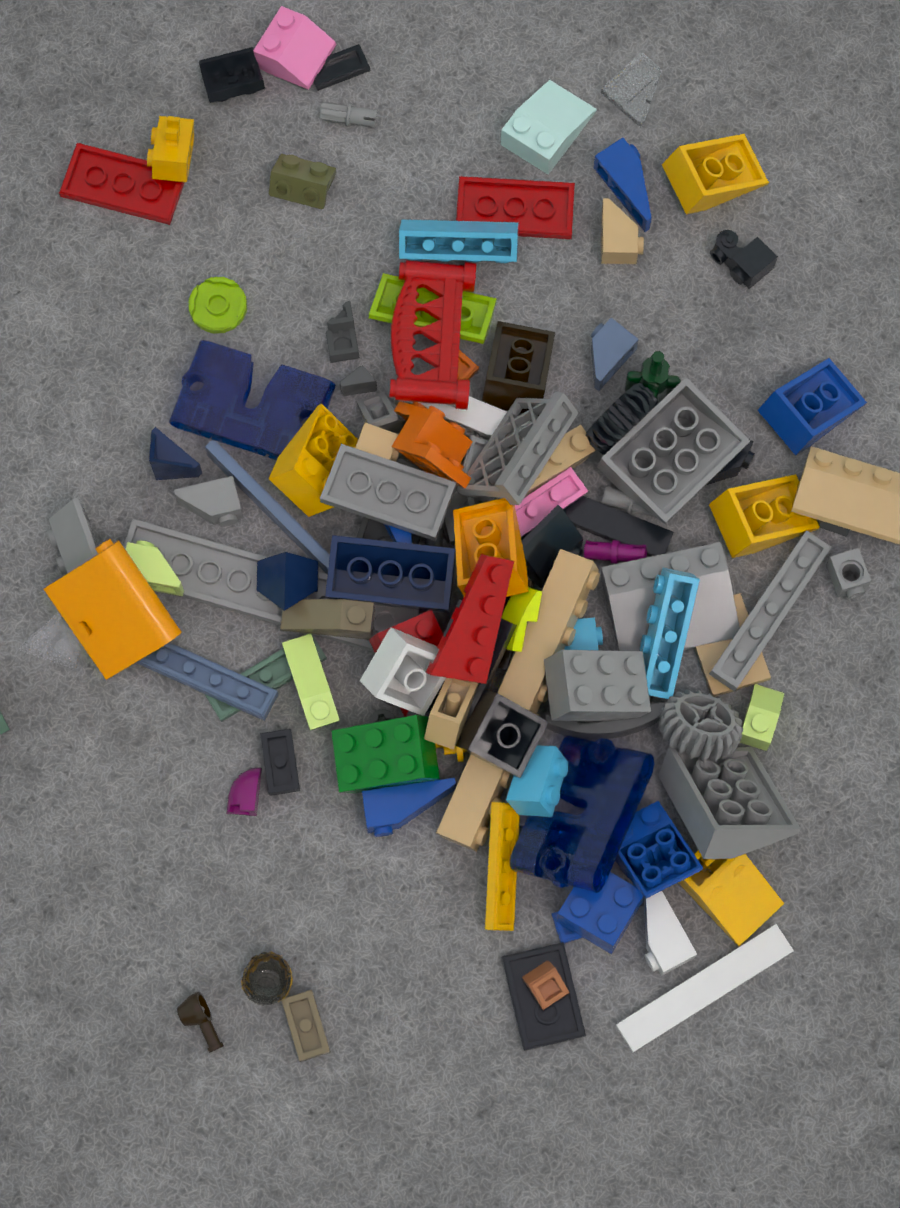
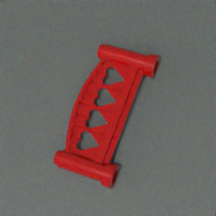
(440, 383)

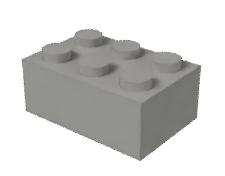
(596, 685)

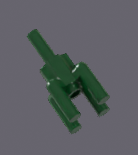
(653, 375)

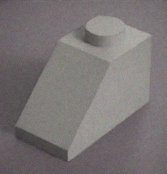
(212, 500)

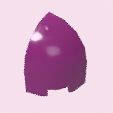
(245, 793)

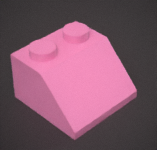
(293, 48)

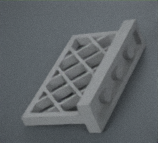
(528, 455)

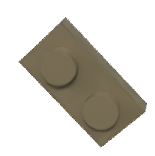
(305, 1026)

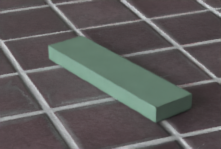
(270, 672)

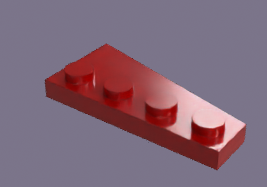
(475, 625)

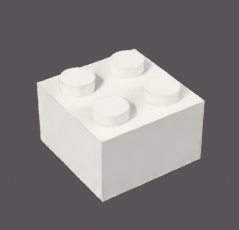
(399, 672)

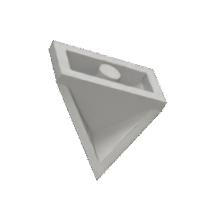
(380, 412)

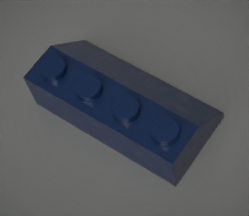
(391, 573)

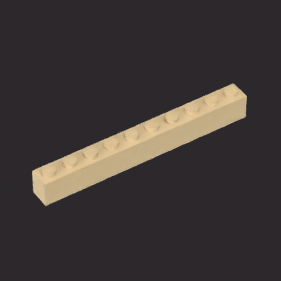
(526, 685)

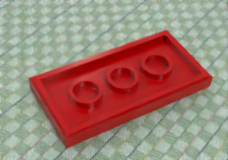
(119, 184)
(539, 207)

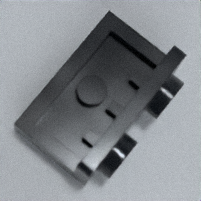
(231, 75)

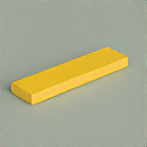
(501, 878)

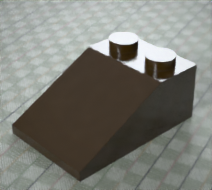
(517, 365)

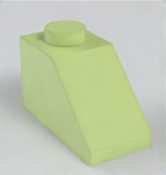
(154, 568)
(761, 717)

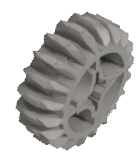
(700, 725)

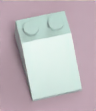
(546, 126)

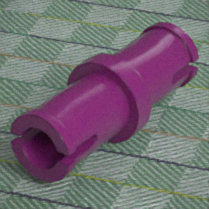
(614, 551)

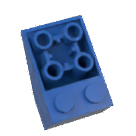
(655, 852)

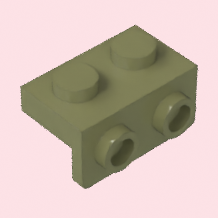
(301, 181)

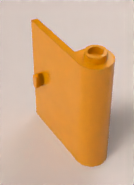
(112, 609)

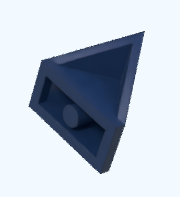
(169, 460)
(287, 578)

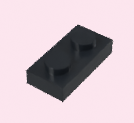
(280, 762)

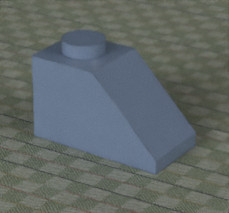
(610, 350)

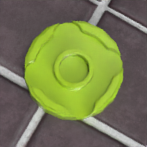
(217, 313)

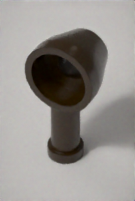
(192, 1014)

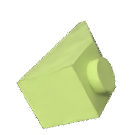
(310, 682)

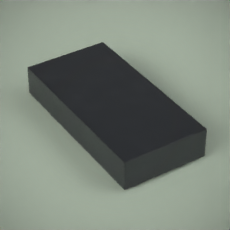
(342, 67)

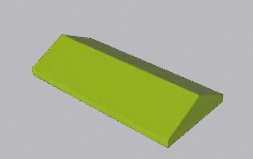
(475, 314)

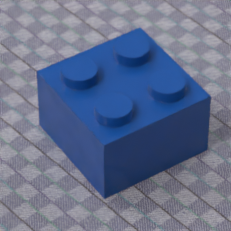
(601, 915)

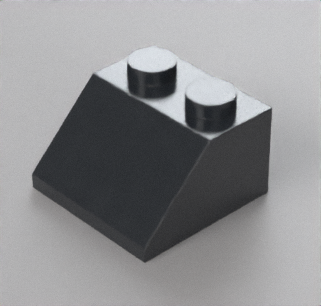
(545, 542)
(502, 733)

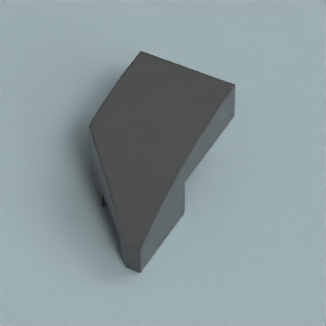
(342, 336)

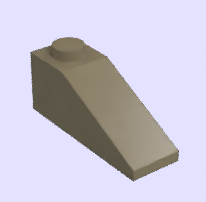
(331, 618)

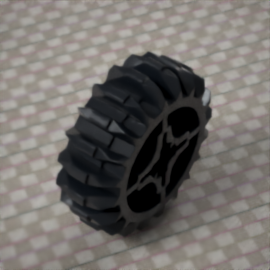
(621, 417)

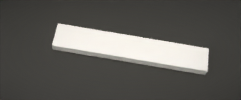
(704, 988)

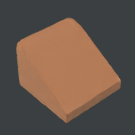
(545, 984)

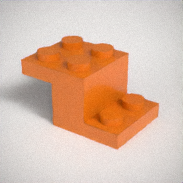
(432, 442)

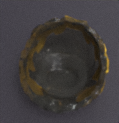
(267, 979)

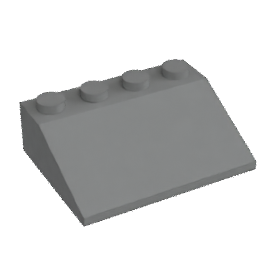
(673, 451)
(630, 593)
(727, 802)

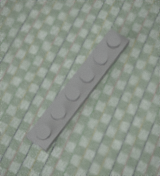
(770, 611)

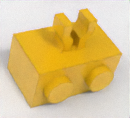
(172, 148)

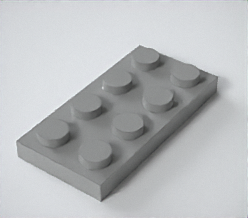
(388, 492)

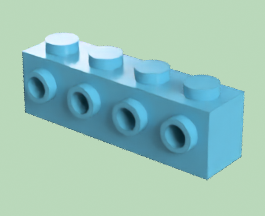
(458, 240)
(667, 629)

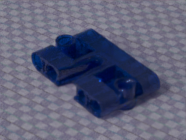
(220, 404)
(590, 841)

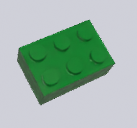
(384, 754)

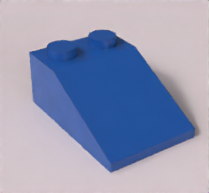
(811, 406)

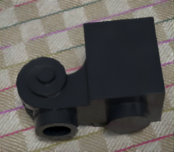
(745, 264)

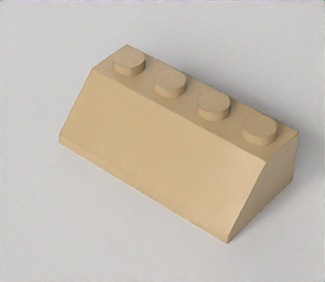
(850, 495)

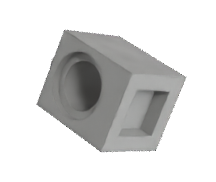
(853, 562)

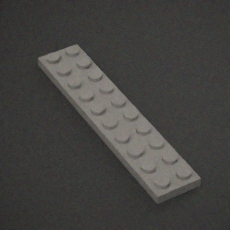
(228, 578)

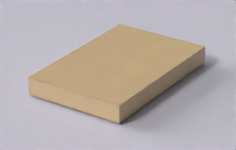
(710, 654)

